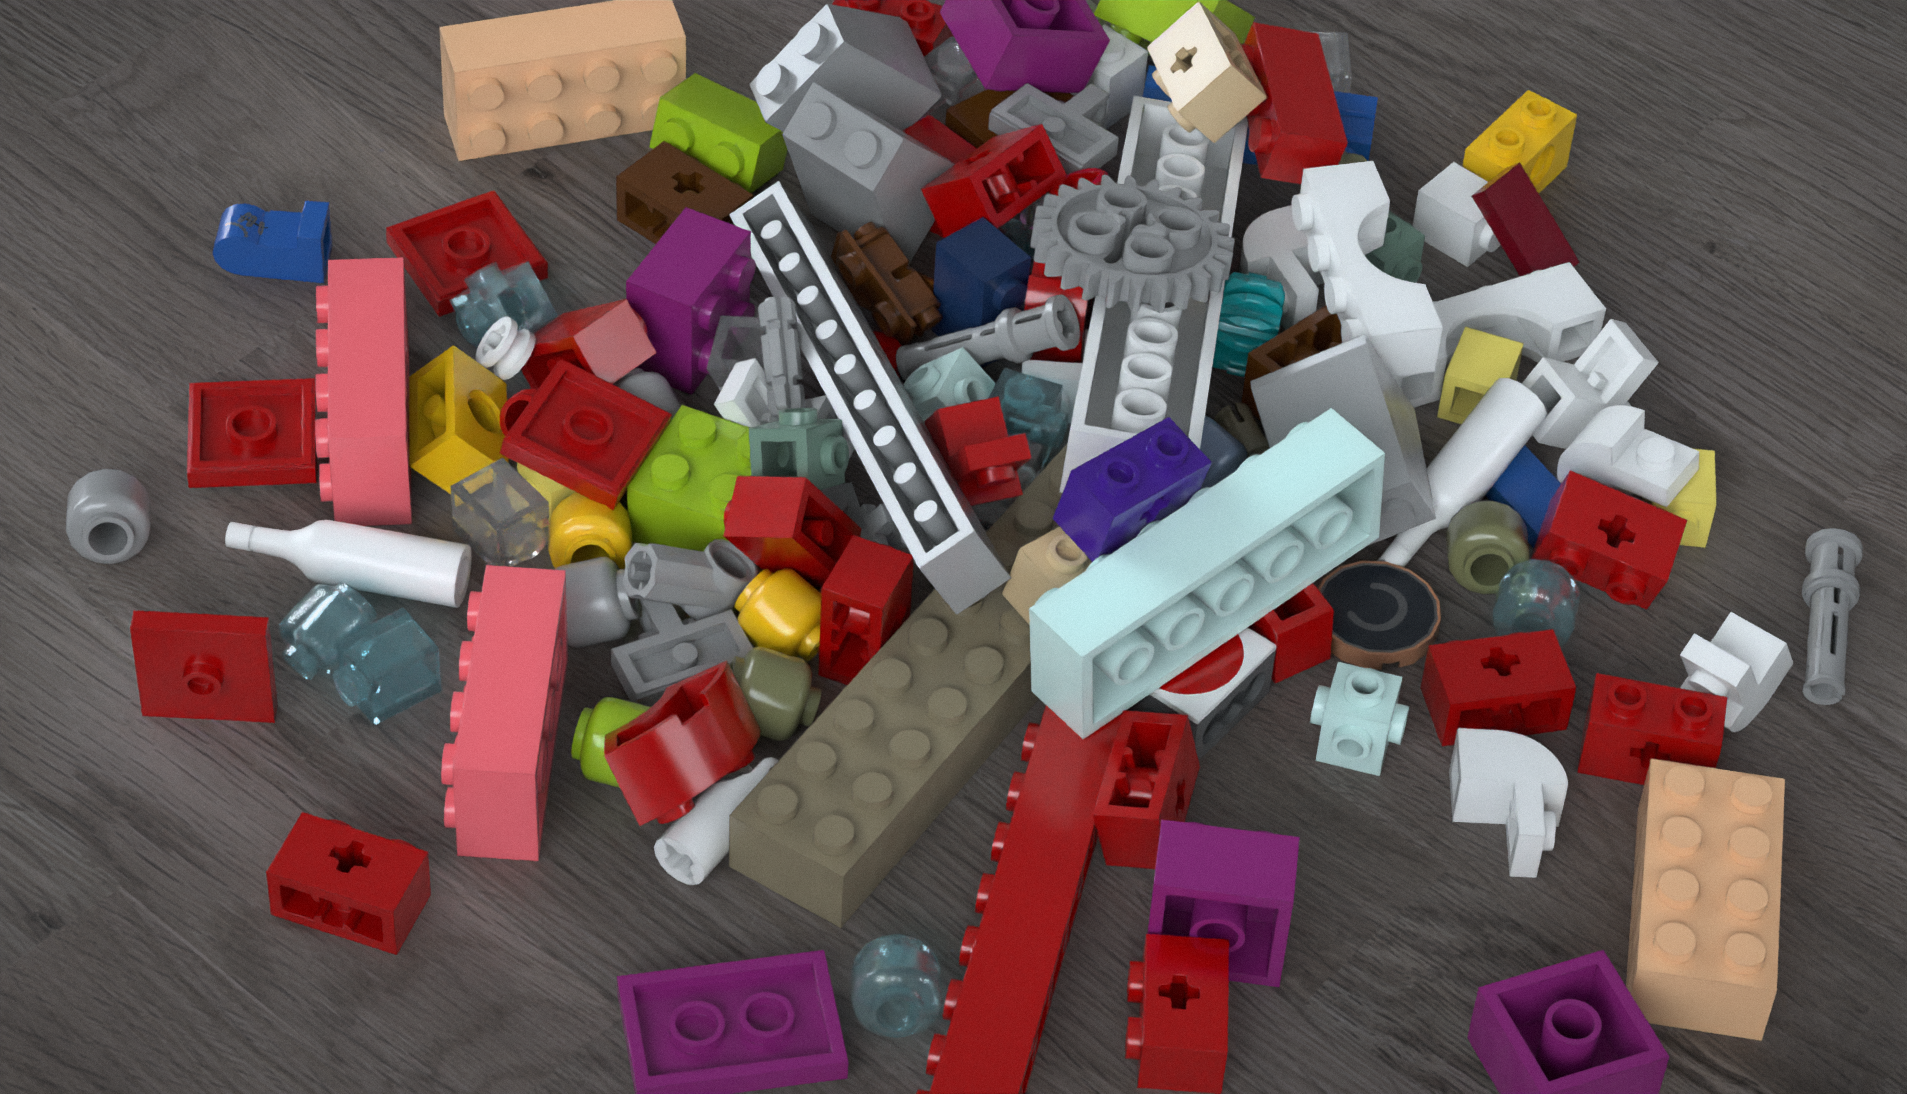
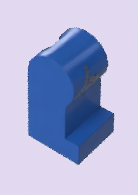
(275, 242)

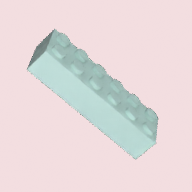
(1205, 572)

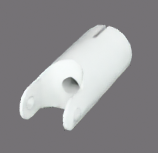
(701, 837)

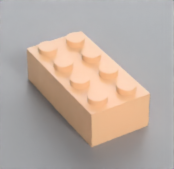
(559, 75)
(1706, 899)

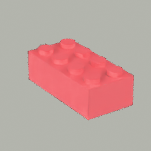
(364, 392)
(507, 713)

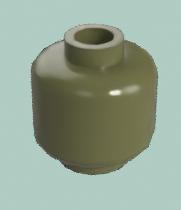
(1485, 544)
(777, 691)

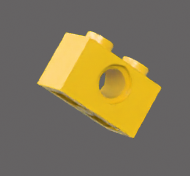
(1529, 133)
(454, 418)

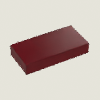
(1523, 222)

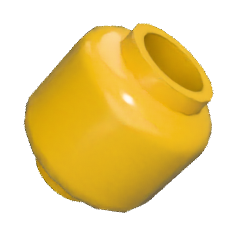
(588, 530)
(781, 613)

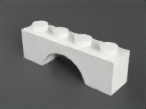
(1344, 220)
(1544, 310)

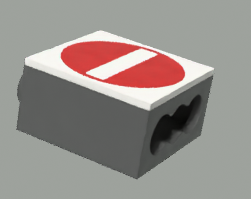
(1217, 688)

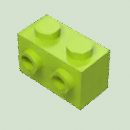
(720, 131)

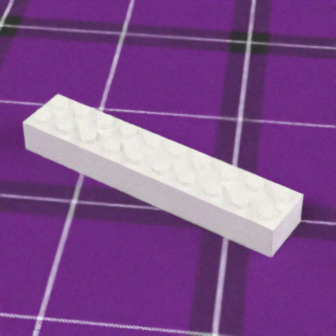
(1149, 361)

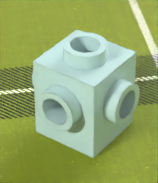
(947, 382)
(1358, 718)

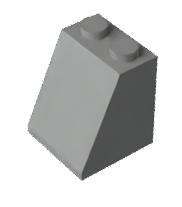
(856, 56)
(861, 169)
(1366, 395)

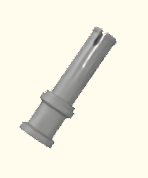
(1011, 336)
(1830, 595)

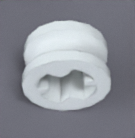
(505, 348)

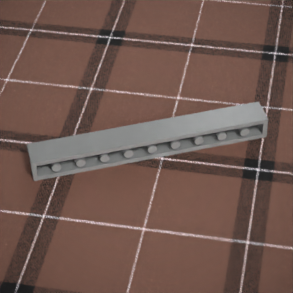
(872, 403)

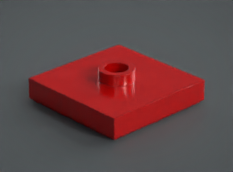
(459, 240)
(251, 433)
(585, 433)
(204, 666)

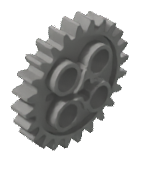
(1132, 243)

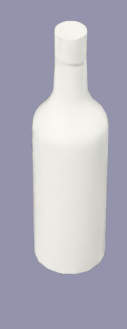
(1473, 459)
(366, 558)

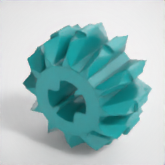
(1247, 319)

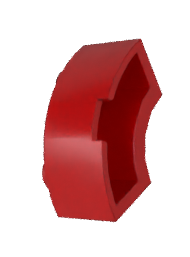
(682, 745)

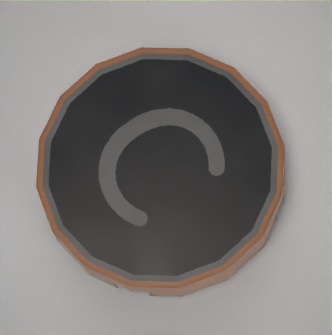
(1380, 614)

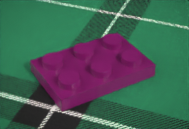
(733, 1026)

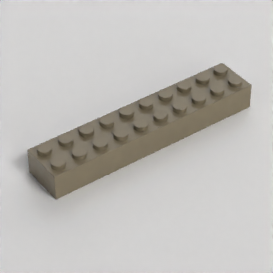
(896, 739)

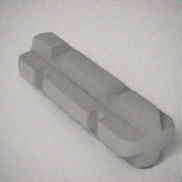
(781, 354)

